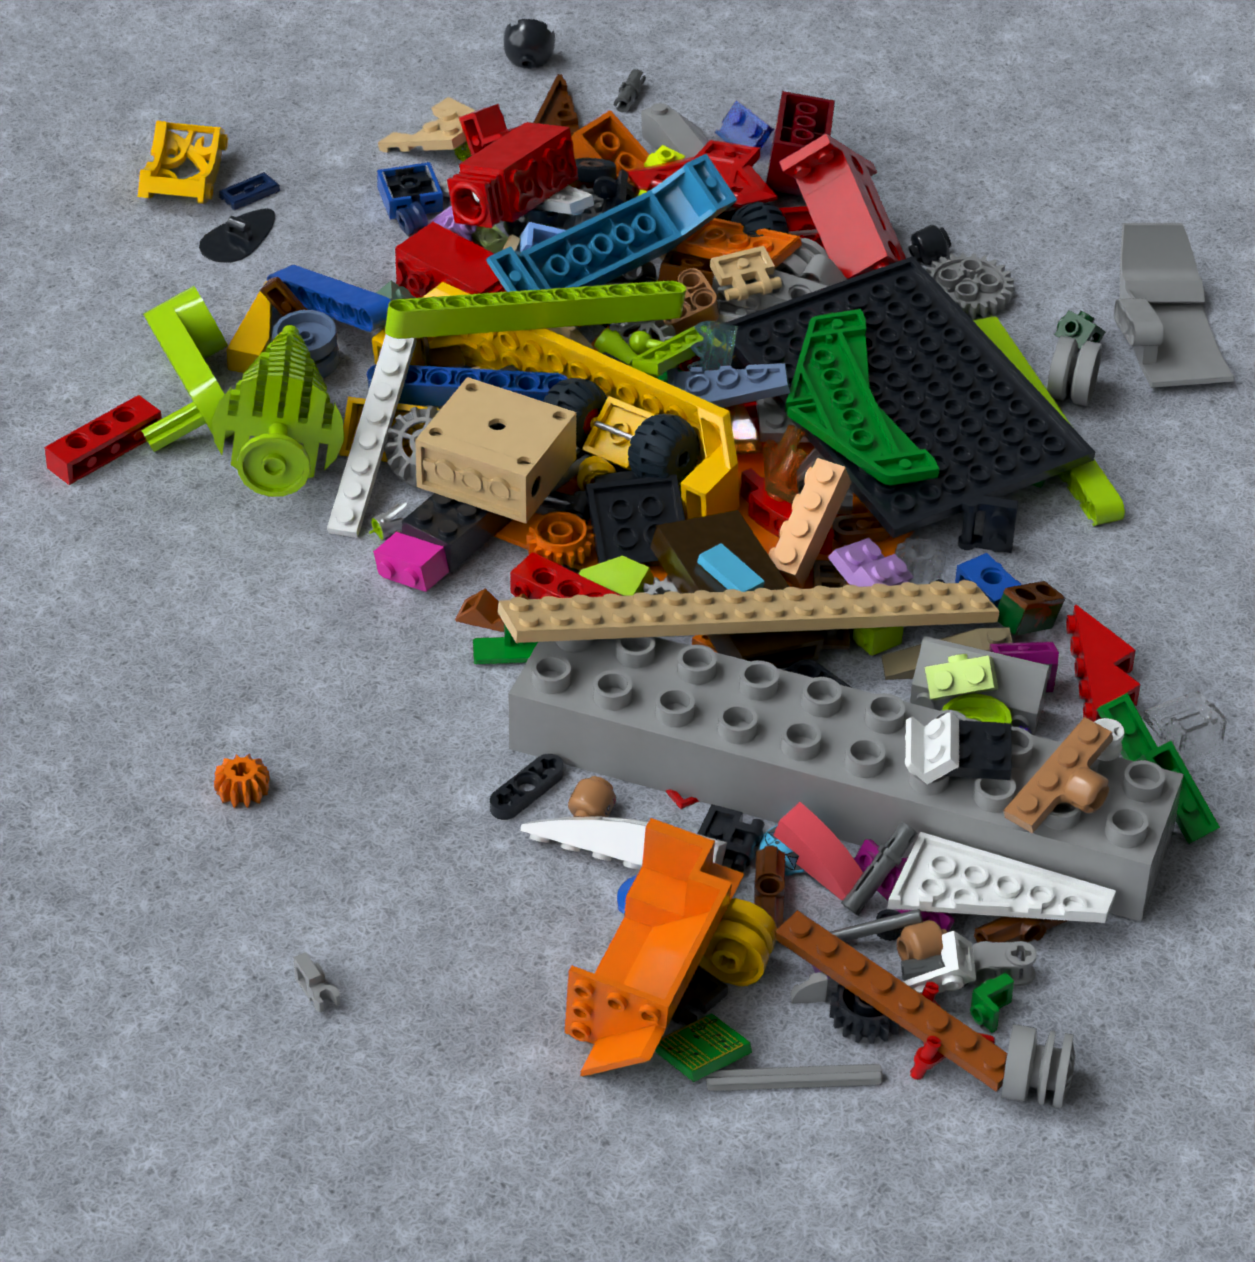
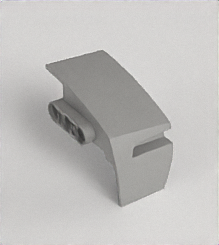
(1163, 308)

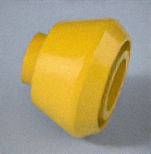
(590, 468)

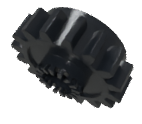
(859, 1017)

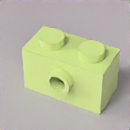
(961, 677)

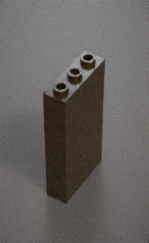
(678, 550)

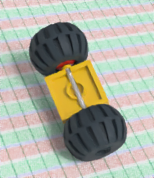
(627, 434)

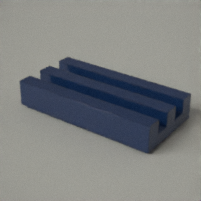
(251, 193)

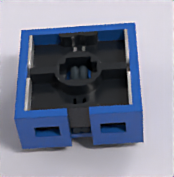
(407, 185)

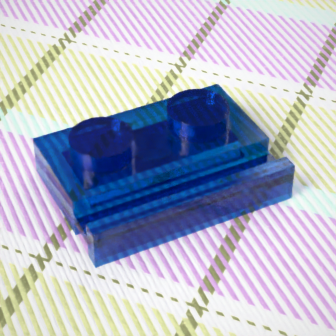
(744, 127)

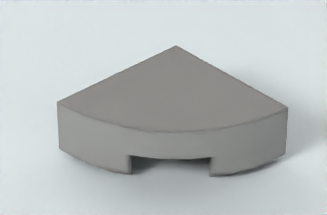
(811, 990)

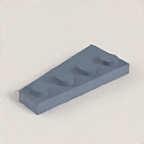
(732, 386)

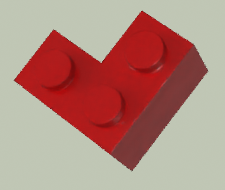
(483, 127)

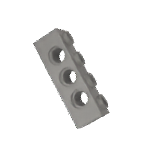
(791, 288)

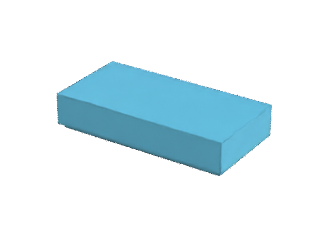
(729, 569)

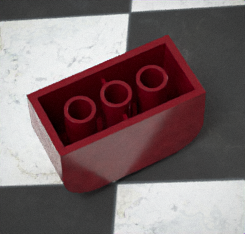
(798, 123)

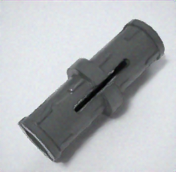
(629, 90)

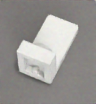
(959, 964)

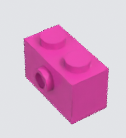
(411, 561)

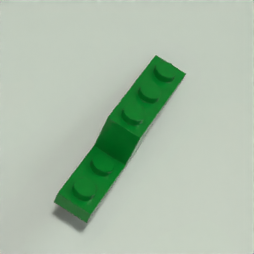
(1193, 813)

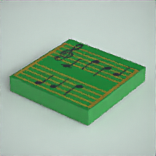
(703, 1047)

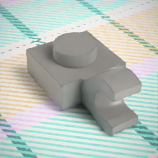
(312, 979)

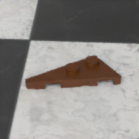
(558, 107)

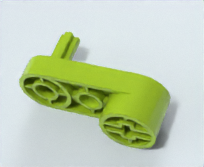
(187, 338)

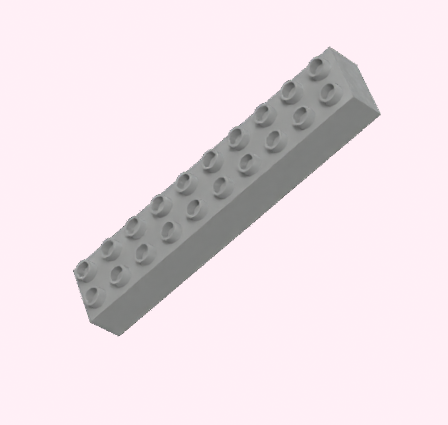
(778, 738)

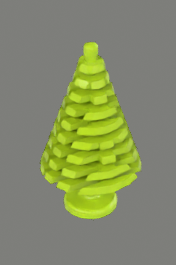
(281, 405)

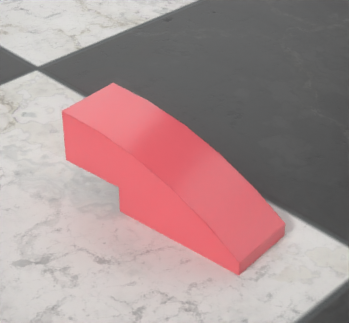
(818, 850)

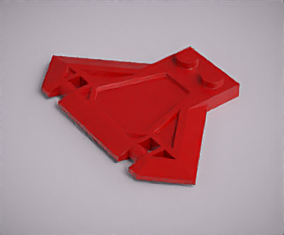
(732, 162)

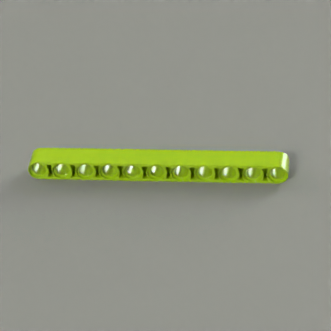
(534, 309)
(1087, 482)

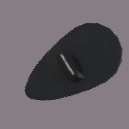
(237, 236)

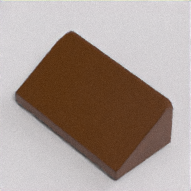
(281, 296)

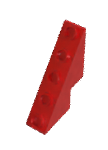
(1100, 662)

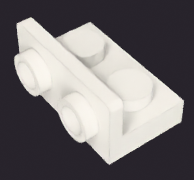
(932, 748)

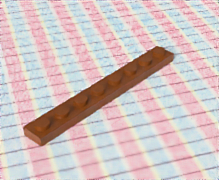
(893, 998)

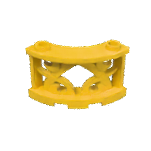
(158, 179)

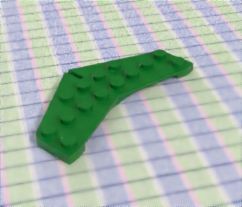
(836, 405)

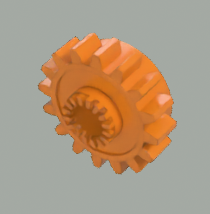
(561, 538)

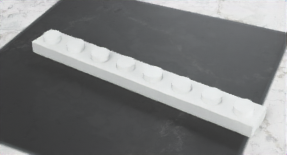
(371, 437)

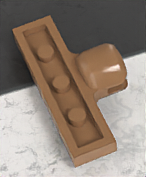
(1064, 778)

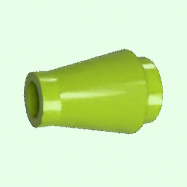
(614, 344)

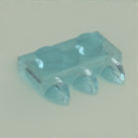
(716, 346)

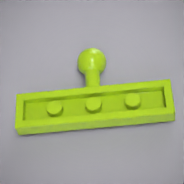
(661, 356)

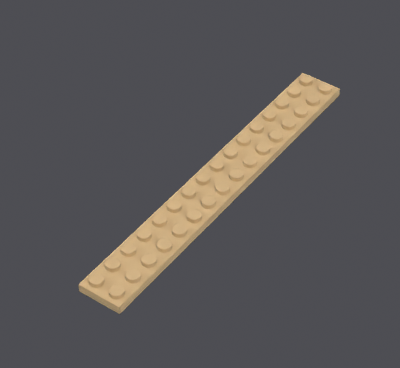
(745, 611)

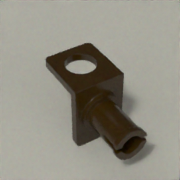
(442, 357)

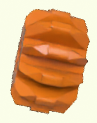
(241, 780)

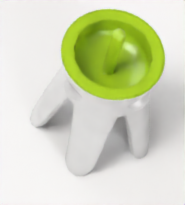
(383, 526)

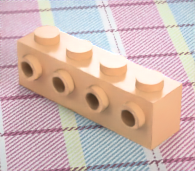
(810, 521)

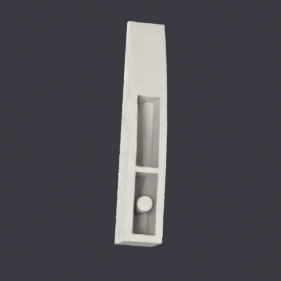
(603, 835)

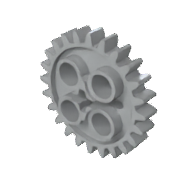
(974, 283)

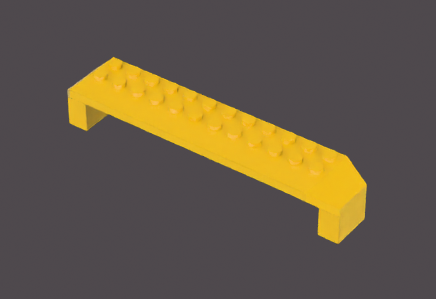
(712, 483)

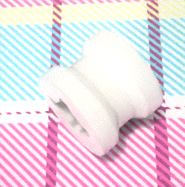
(1115, 747)

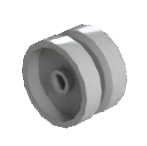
(1074, 371)

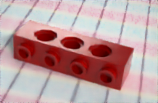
(101, 440)
(542, 578)

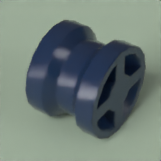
(411, 218)

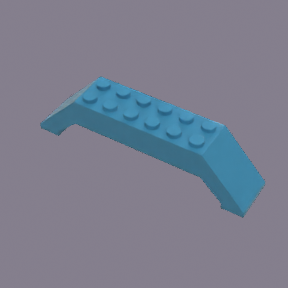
(621, 236)

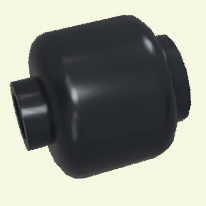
(929, 244)

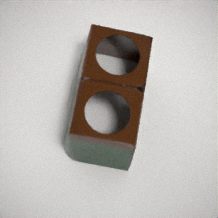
(1041, 606)

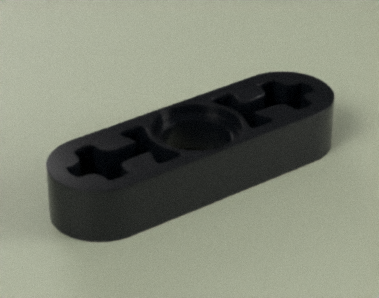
(529, 775)

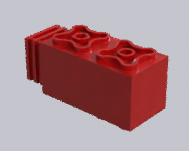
(513, 175)
(443, 256)

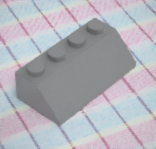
(1019, 681)

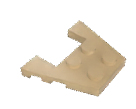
(440, 134)

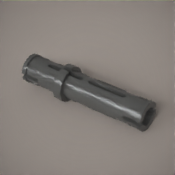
(877, 871)

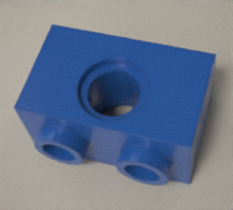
(987, 575)

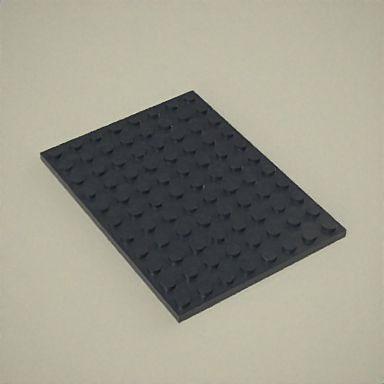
(936, 384)

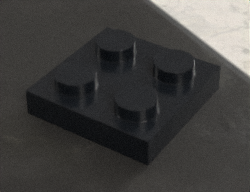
(984, 750)

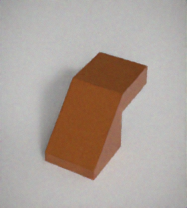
(482, 611)

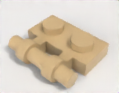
(743, 266)

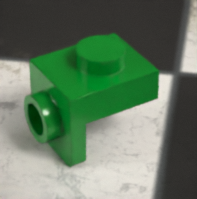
(989, 999)

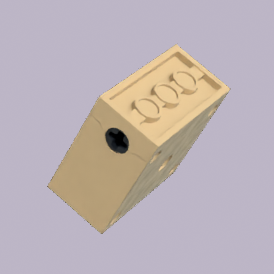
(496, 449)

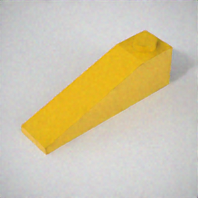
(251, 336)

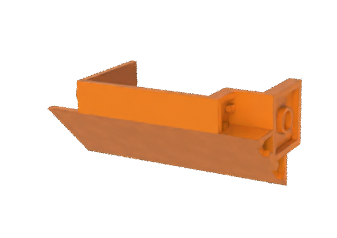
(653, 953)

